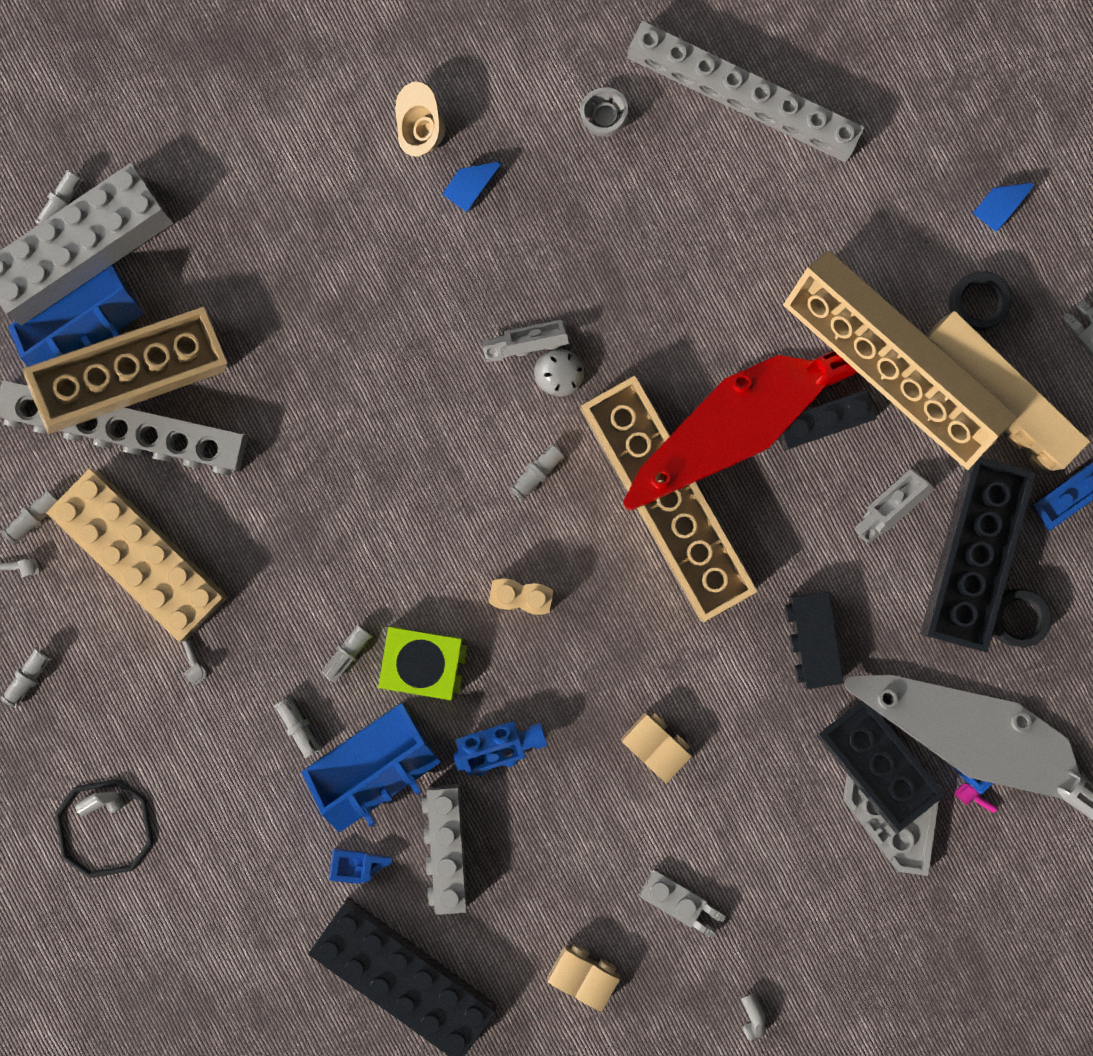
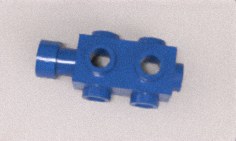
(494, 745)

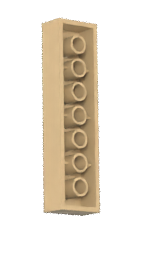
(898, 360)
(679, 521)

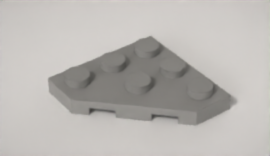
(907, 850)

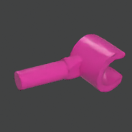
(967, 794)

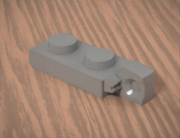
(526, 340)
(893, 505)

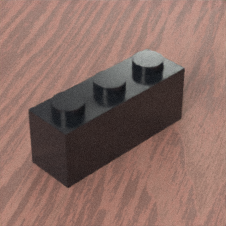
(829, 420)
(814, 640)

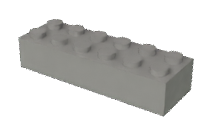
(78, 243)

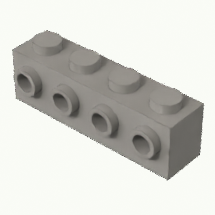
(447, 849)

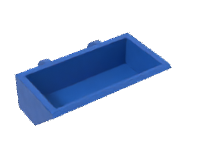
(78, 319)
(370, 769)

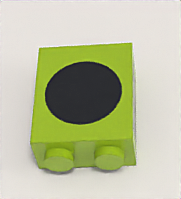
(422, 663)

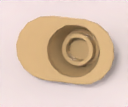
(418, 119)

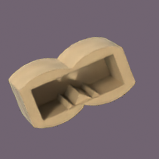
(511, 594)
(656, 747)
(584, 977)

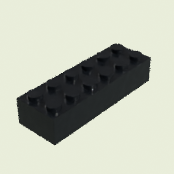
(977, 554)
(403, 979)

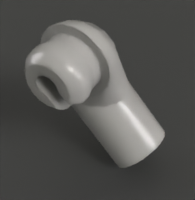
(97, 800)
(756, 1015)

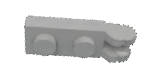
(679, 902)

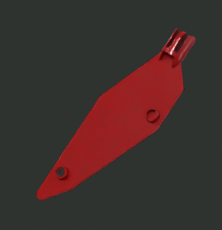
(736, 422)

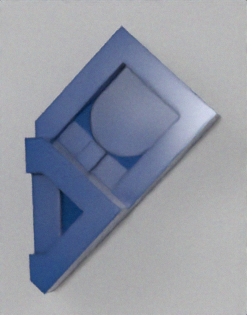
(470, 183)
(1001, 203)
(355, 866)

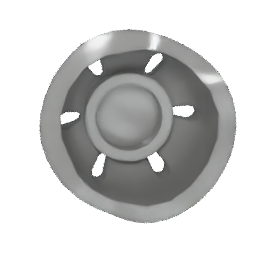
(605, 115)
(561, 372)

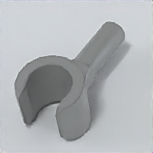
(27, 567)
(197, 671)

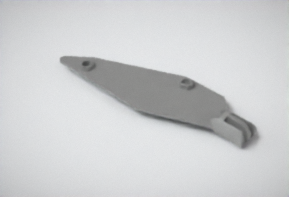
(981, 736)

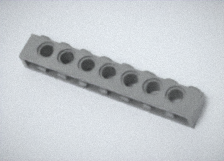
(744, 92)
(231, 445)

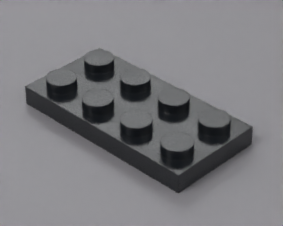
(881, 766)

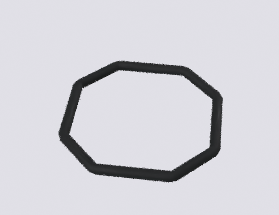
(61, 837)

